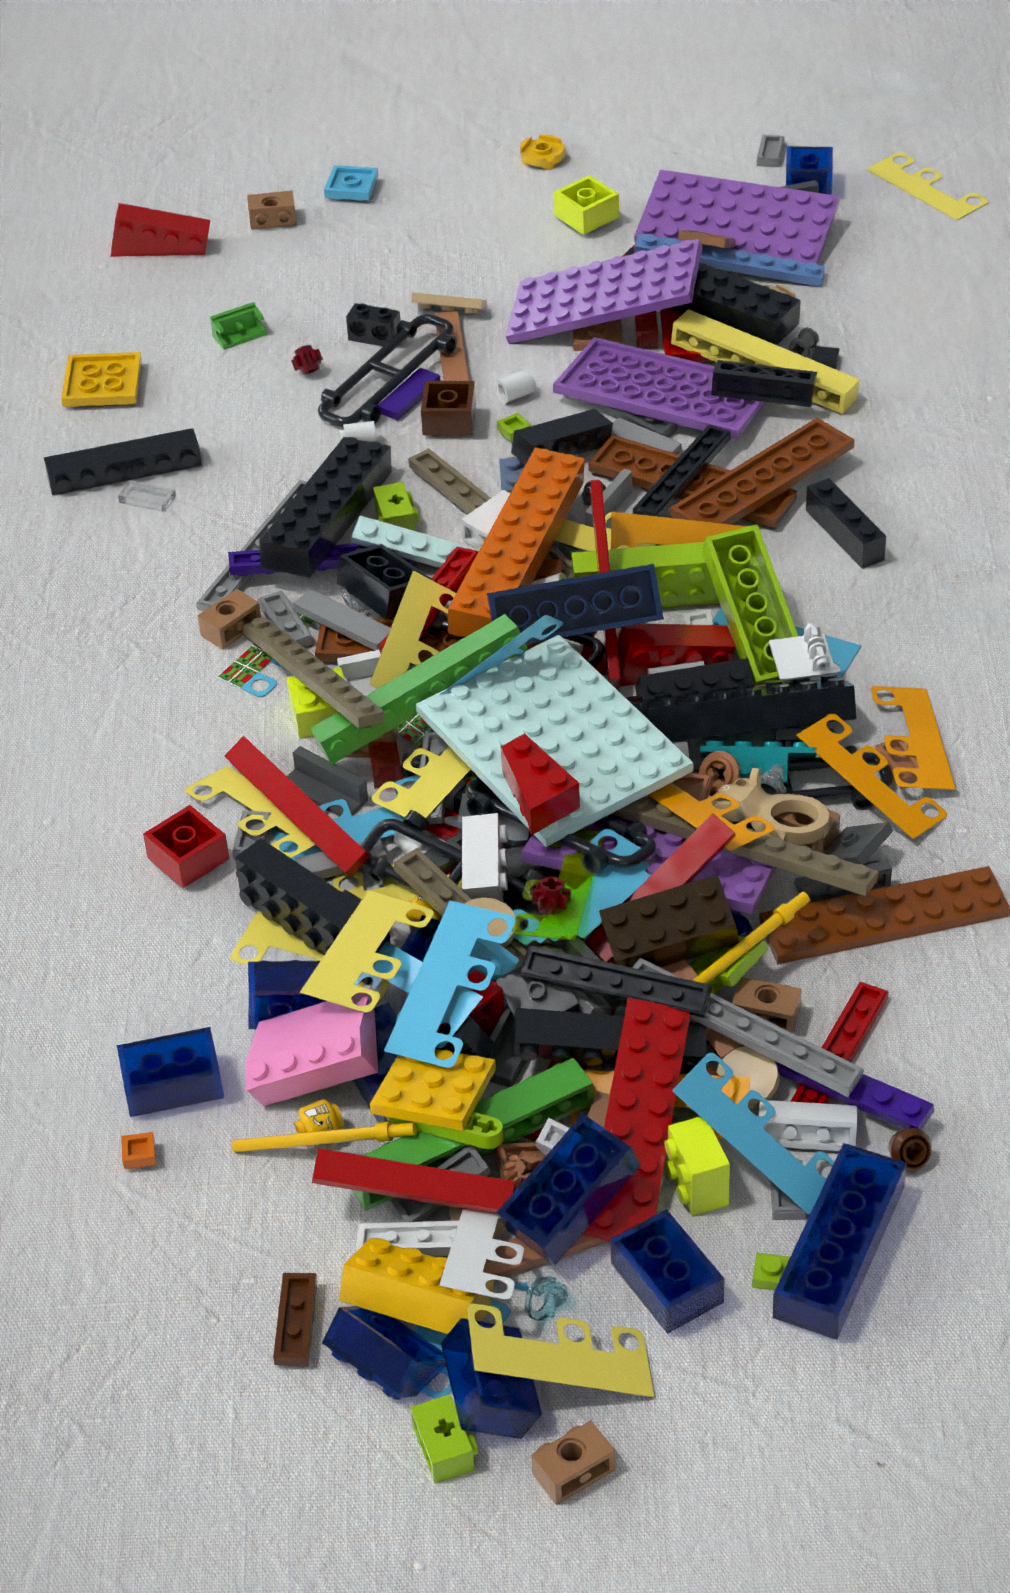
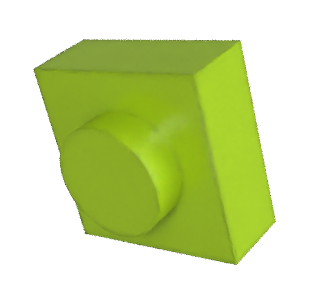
(510, 424)
(768, 1270)

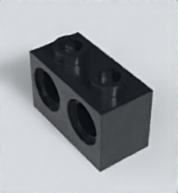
(372, 324)

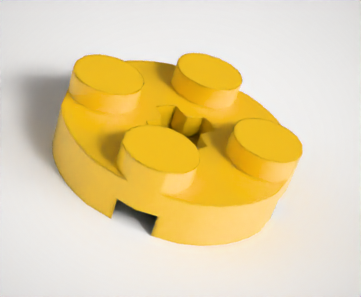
(542, 152)

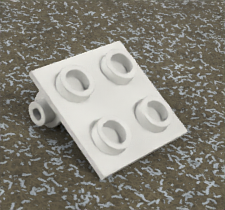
(803, 655)

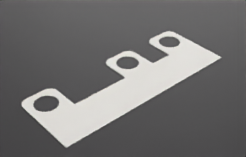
(469, 1253)

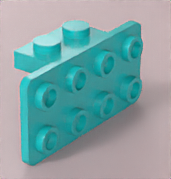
(760, 757)

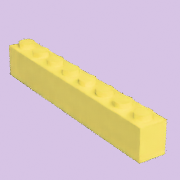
(721, 342)

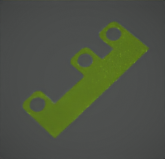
(563, 923)

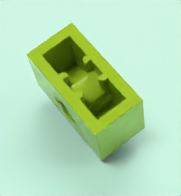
(395, 505)
(440, 1437)

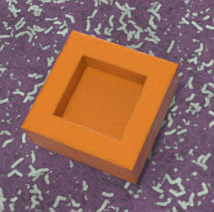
(138, 1150)

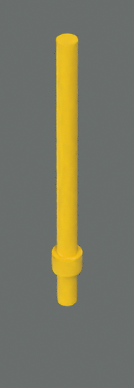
(781, 916)
(381, 1132)

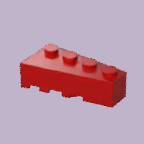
(157, 233)
(670, 644)

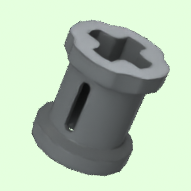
(806, 340)

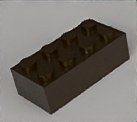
(671, 924)

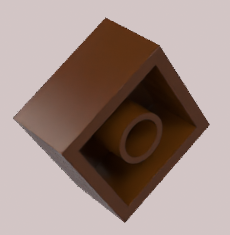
(448, 408)

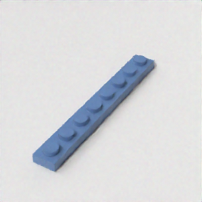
(745, 262)

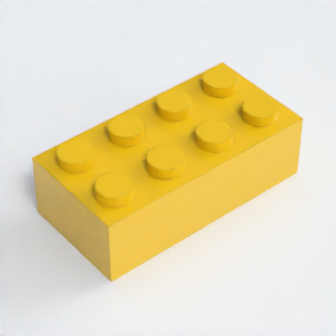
(406, 1286)

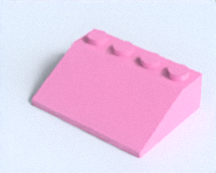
(311, 1050)

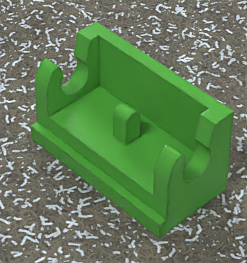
(237, 325)

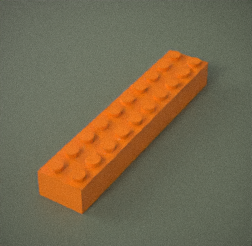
(518, 536)

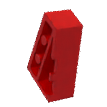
(538, 783)

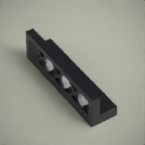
(763, 383)

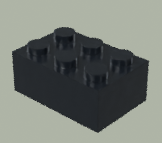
(376, 578)

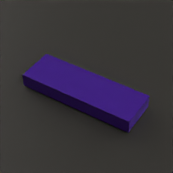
(407, 394)

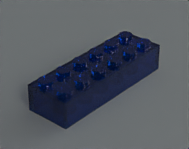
(839, 1241)

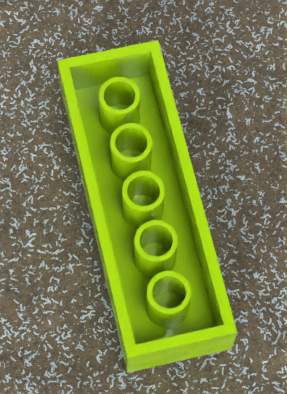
(678, 568)
(749, 596)

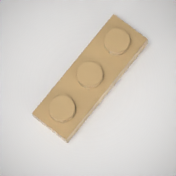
(449, 303)

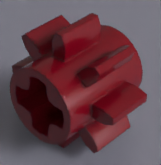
(307, 359)
(551, 895)

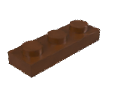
(295, 1319)

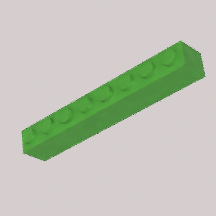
(399, 697)
(519, 1108)

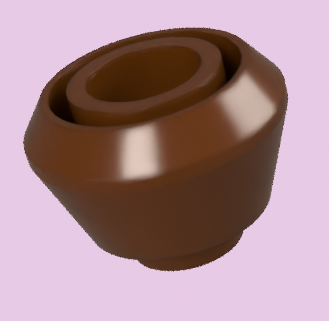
(911, 1147)

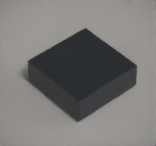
(827, 356)

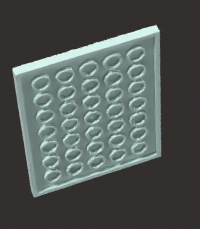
(571, 717)

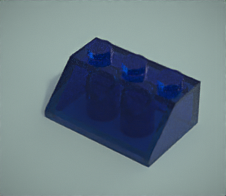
(383, 1351)

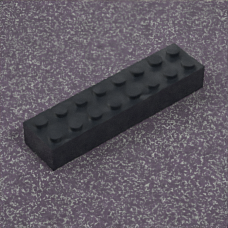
(325, 507)
(748, 707)

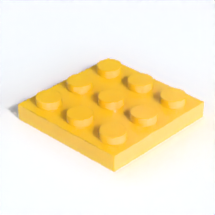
(101, 379)
(433, 1092)

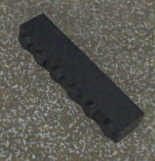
(122, 461)
(585, 1037)

